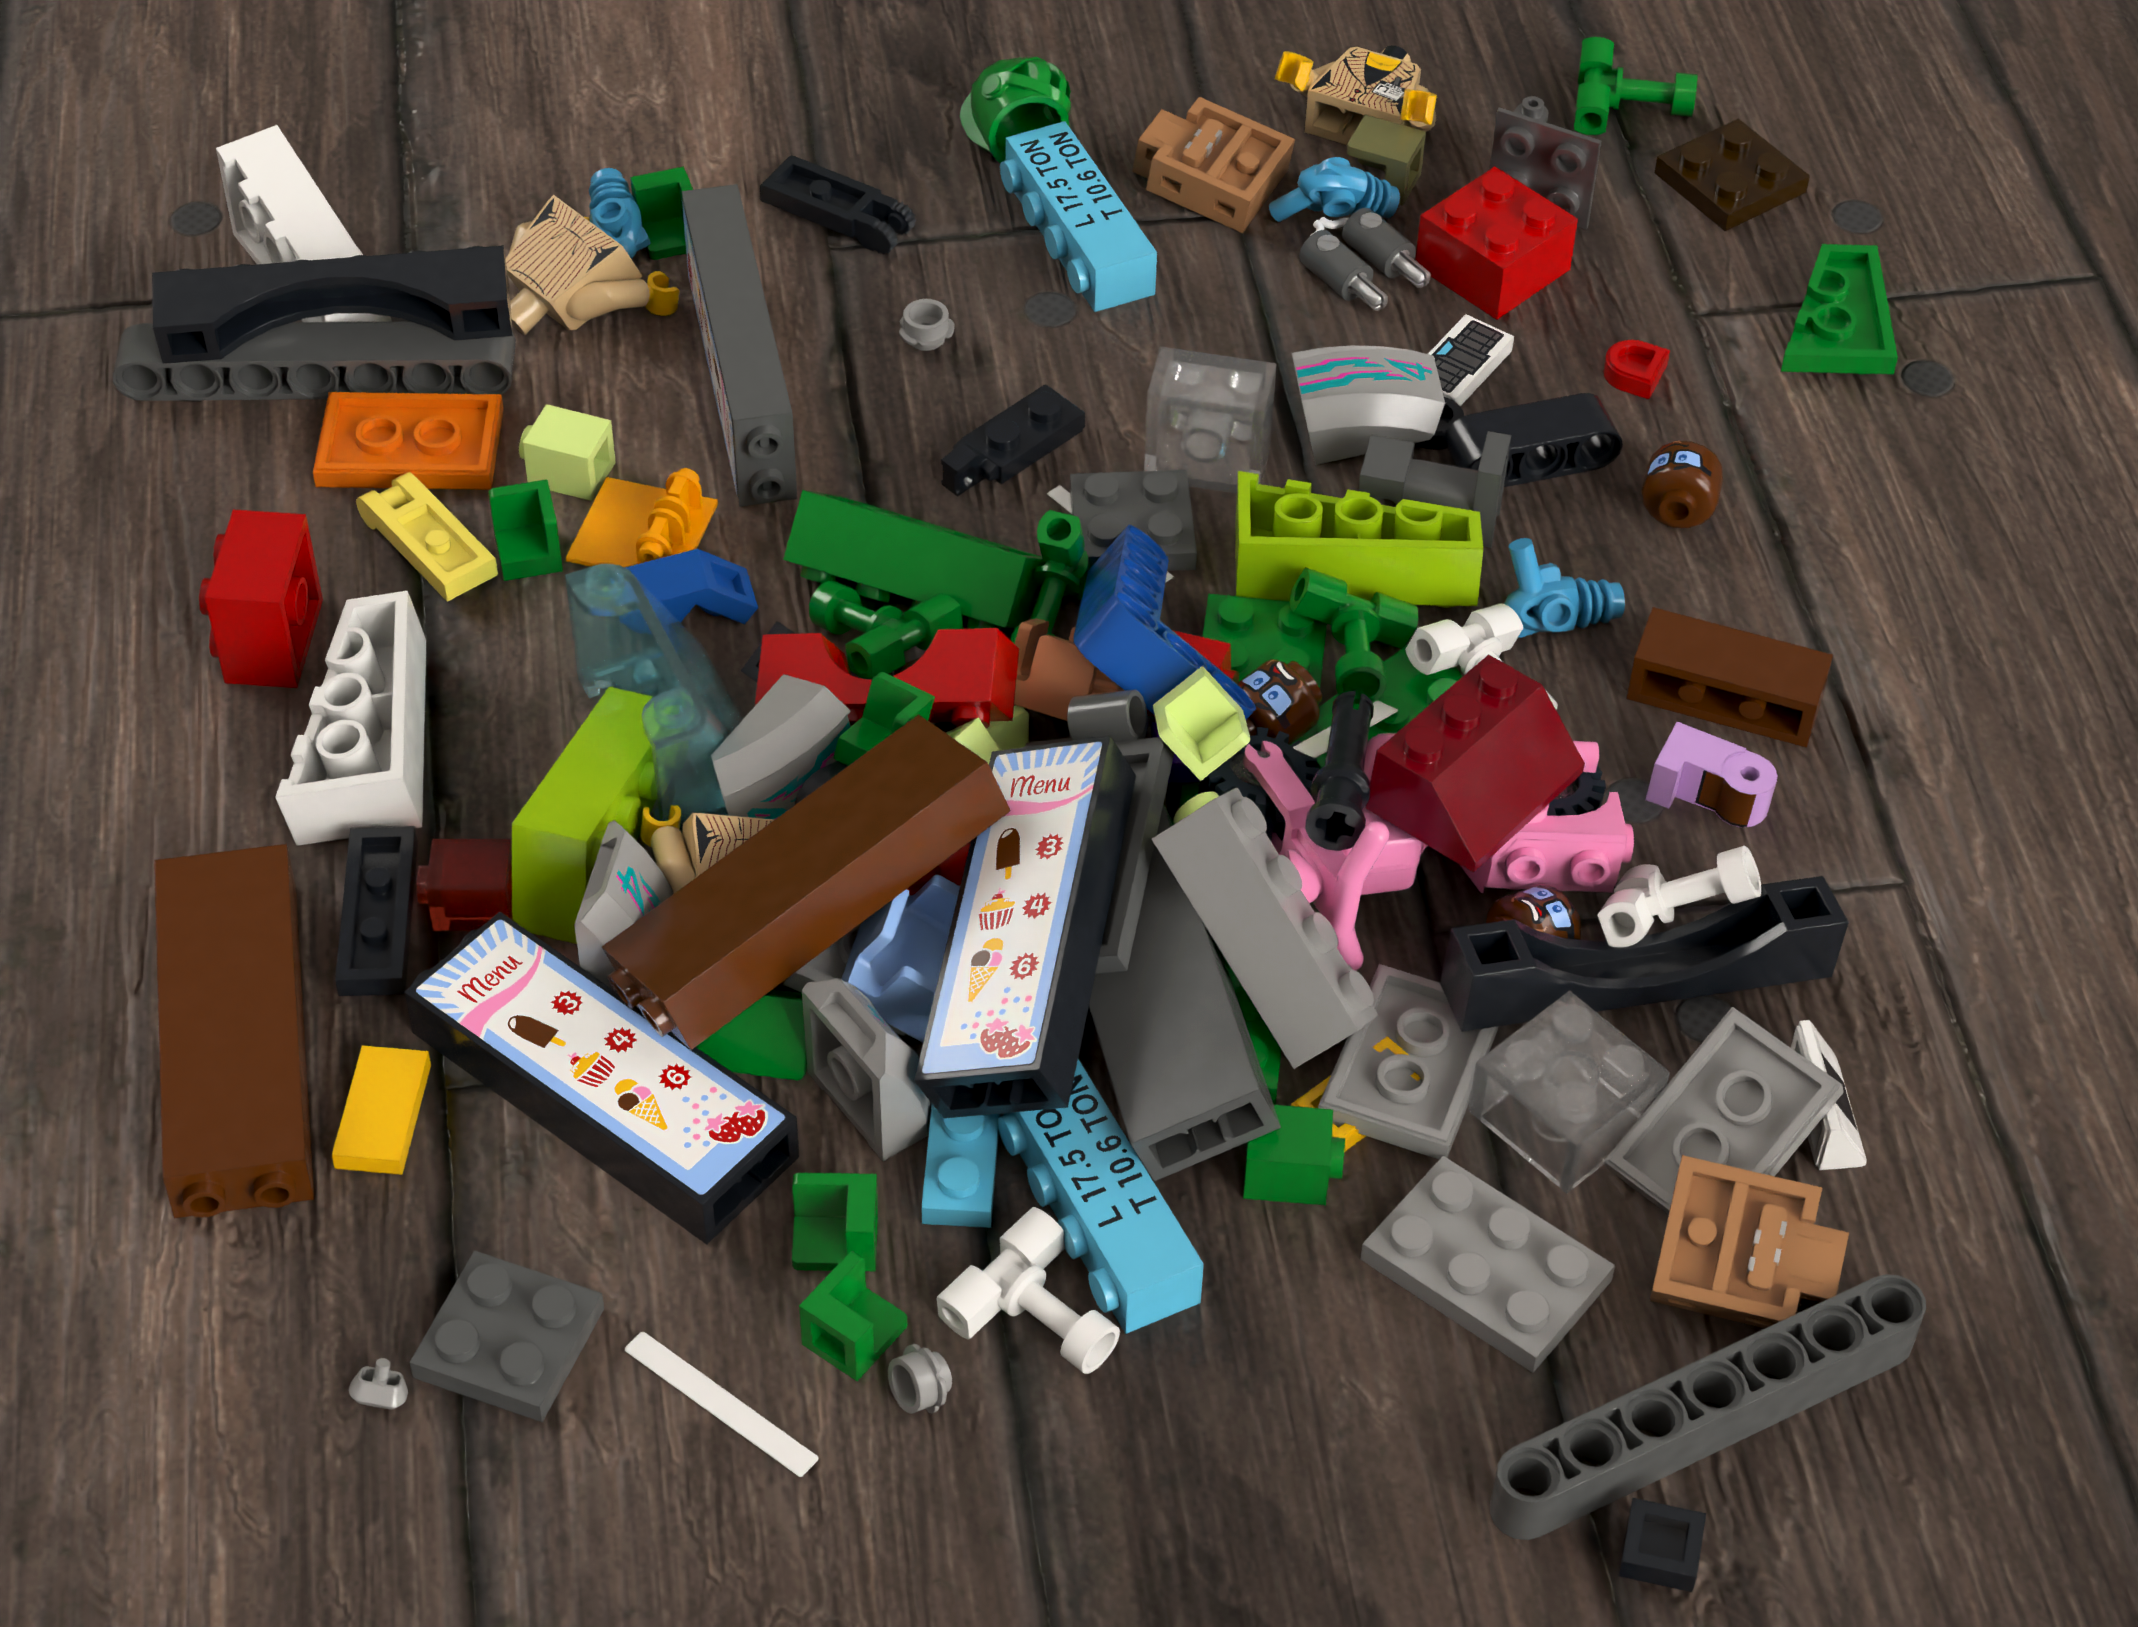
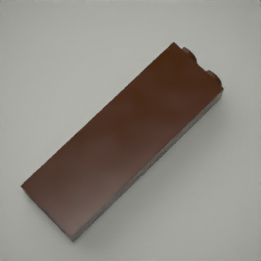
(804, 881)
(231, 1033)

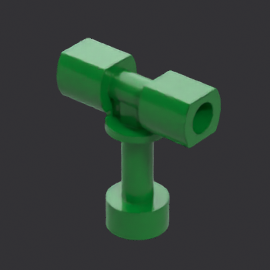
(1604, 87)
(1065, 566)
(1355, 624)
(886, 631)

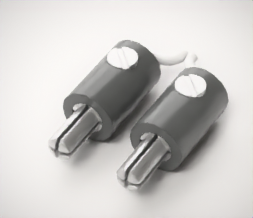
(1375, 242)

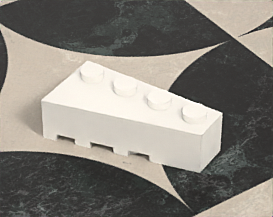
(281, 210)
(365, 730)

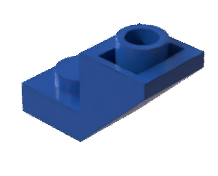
(699, 580)

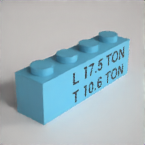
(1079, 216)
(1106, 1207)

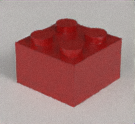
(1496, 242)
(262, 598)

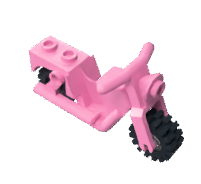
(1565, 846)

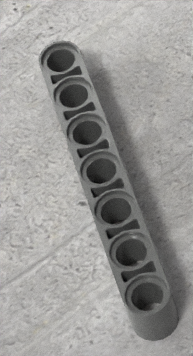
(318, 359)
(1693, 1431)

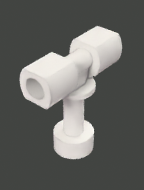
(1448, 644)
(1645, 893)
(1016, 1285)

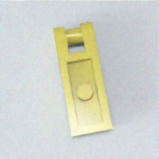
(428, 536)

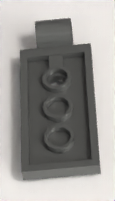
(1126, 720)

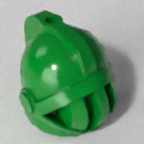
(1014, 99)

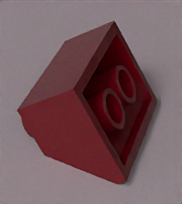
(1475, 764)

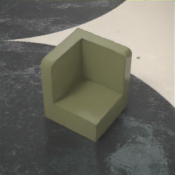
(1391, 149)

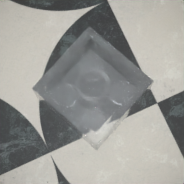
(1209, 417)
(1565, 1090)

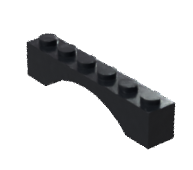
(220, 308)
(1513, 973)

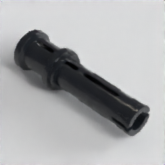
(1341, 785)

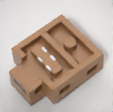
(1213, 162)
(1745, 1246)

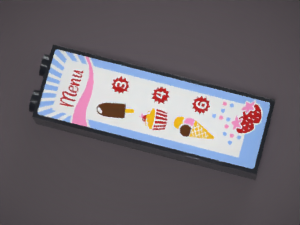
(1028, 932)
(602, 1077)

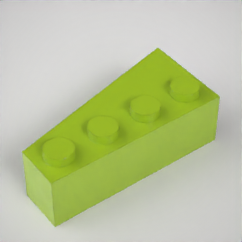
(1403, 551)
(559, 831)

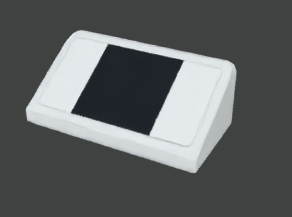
(1835, 1138)

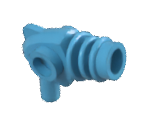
(1337, 191)
(615, 210)
(1555, 601)

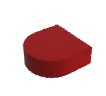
(1635, 366)

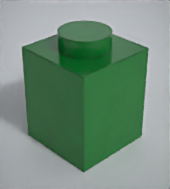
(1295, 1159)

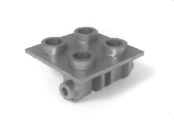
(1547, 157)

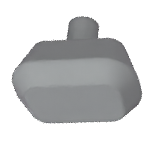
(379, 1386)

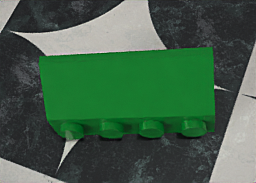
(911, 559)

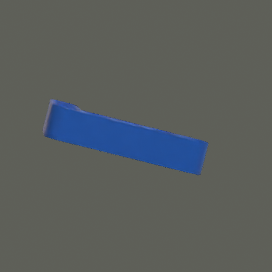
(1123, 628)

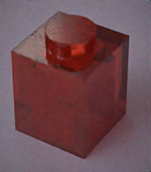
(466, 882)

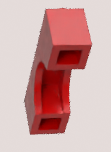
(963, 668)

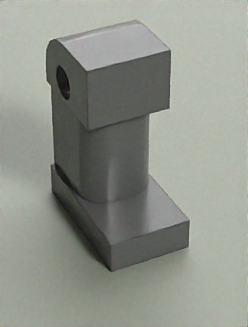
(1395, 475)

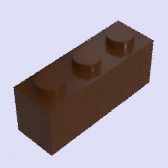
(1729, 676)

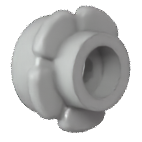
(926, 324)
(919, 1379)

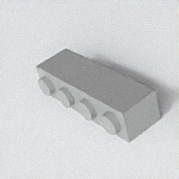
(1266, 926)

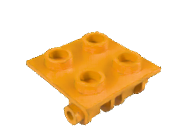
(643, 522)

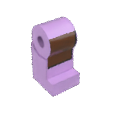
(1713, 776)

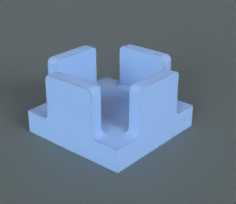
(901, 954)

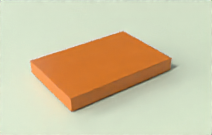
(435, 436)

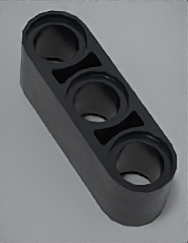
(1546, 438)

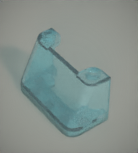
(639, 646)

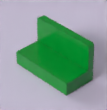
(763, 1038)

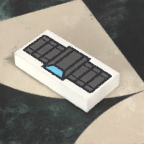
(1469, 356)

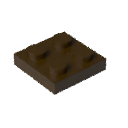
(1731, 174)

